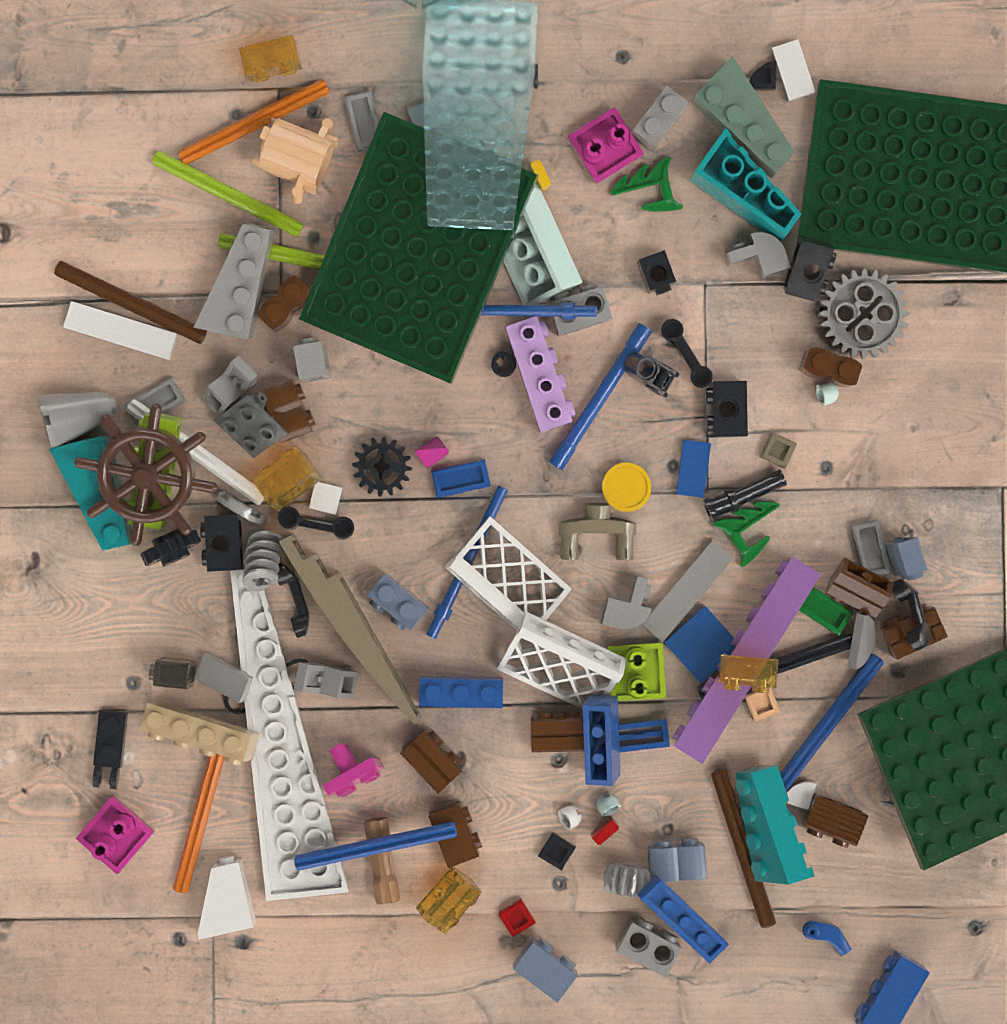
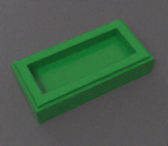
(826, 611)

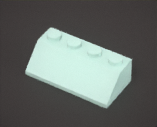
(538, 255)

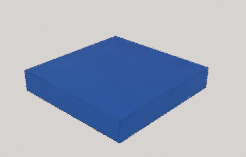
(701, 643)

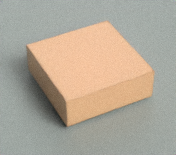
(761, 704)

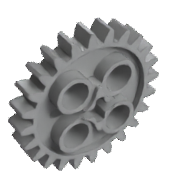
(880, 331)

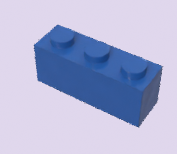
(461, 692)
(601, 740)
(893, 992)

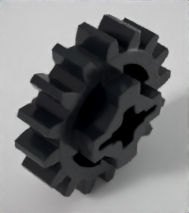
(399, 468)
(170, 548)

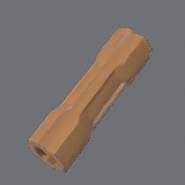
(384, 877)

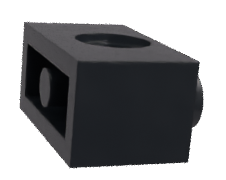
(809, 252)
(736, 394)
(232, 556)

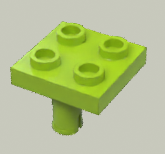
(643, 672)

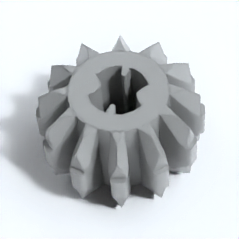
(625, 878)

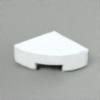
(801, 794)

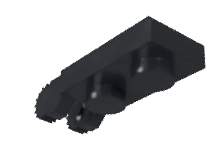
(109, 746)

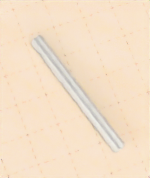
(209, 461)

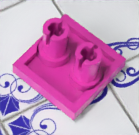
(605, 145)
(350, 771)
(115, 835)

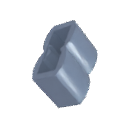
(907, 558)
(677, 861)

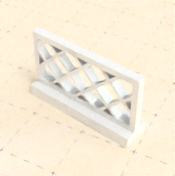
(488, 592)
(570, 649)

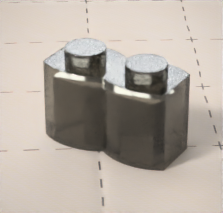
(173, 673)

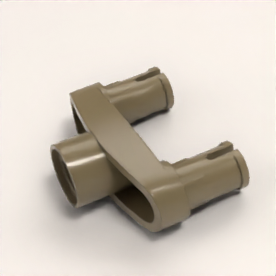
(597, 520)

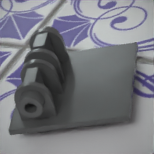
(251, 424)

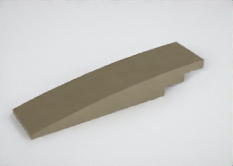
(349, 621)

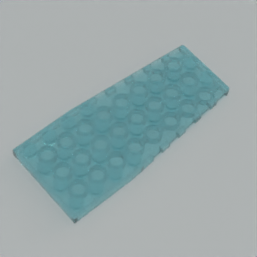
(476, 109)

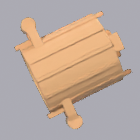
(297, 154)

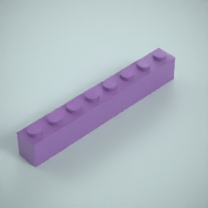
(759, 641)

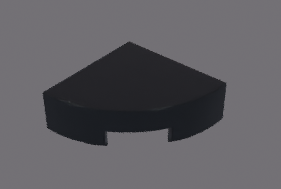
(764, 77)

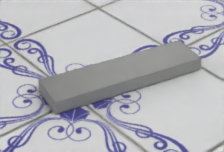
(687, 590)

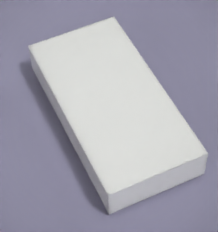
(793, 70)

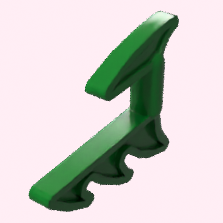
(657, 176)
(734, 527)

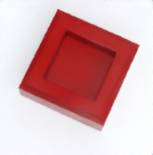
(605, 831)
(516, 917)

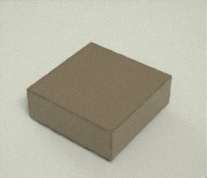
(778, 450)

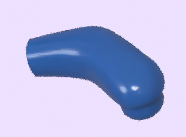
(827, 932)

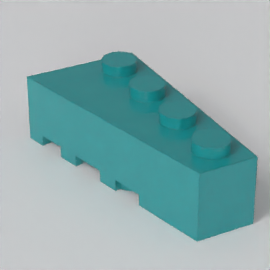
(744, 188)
(108, 527)
(770, 827)

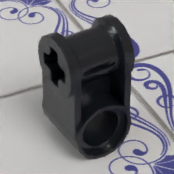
(654, 375)

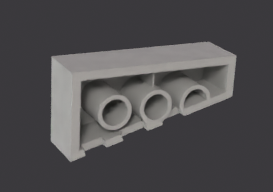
(239, 286)

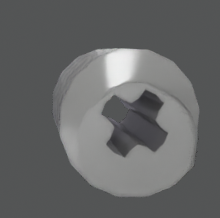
(261, 559)

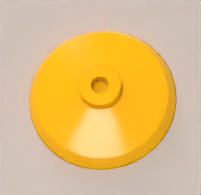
(626, 487)

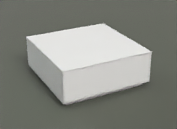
(325, 498)

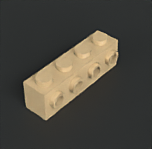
(199, 731)

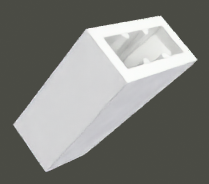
(227, 900)

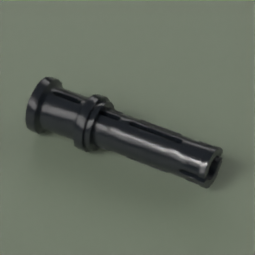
(733, 499)

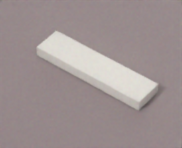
(120, 330)

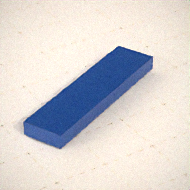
(682, 919)

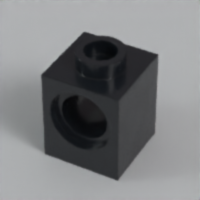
(661, 261)

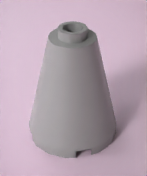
(73, 414)

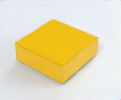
(543, 179)

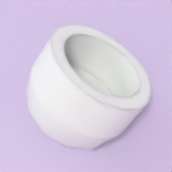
(569, 817)

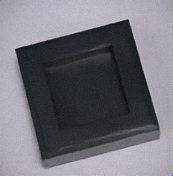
(556, 851)

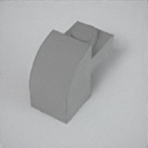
(765, 249)
(230, 386)
(629, 614)
(326, 680)

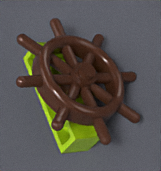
(151, 472)

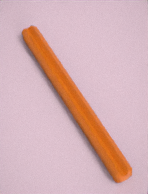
(253, 122)
(198, 823)

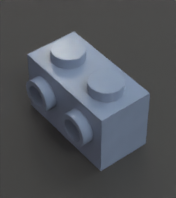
(397, 601)
(545, 968)

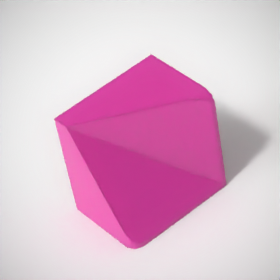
(432, 452)

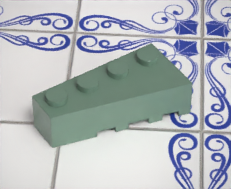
(734, 104)

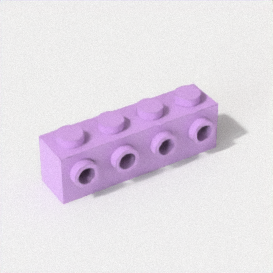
(539, 375)

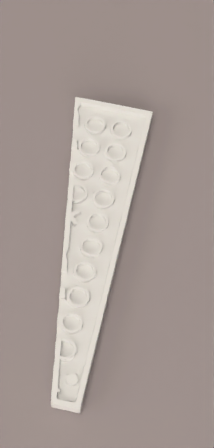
(285, 780)

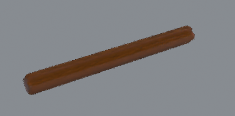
(130, 302)
(738, 835)

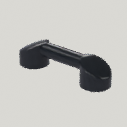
(673, 331)
(290, 519)
(301, 621)
(920, 635)

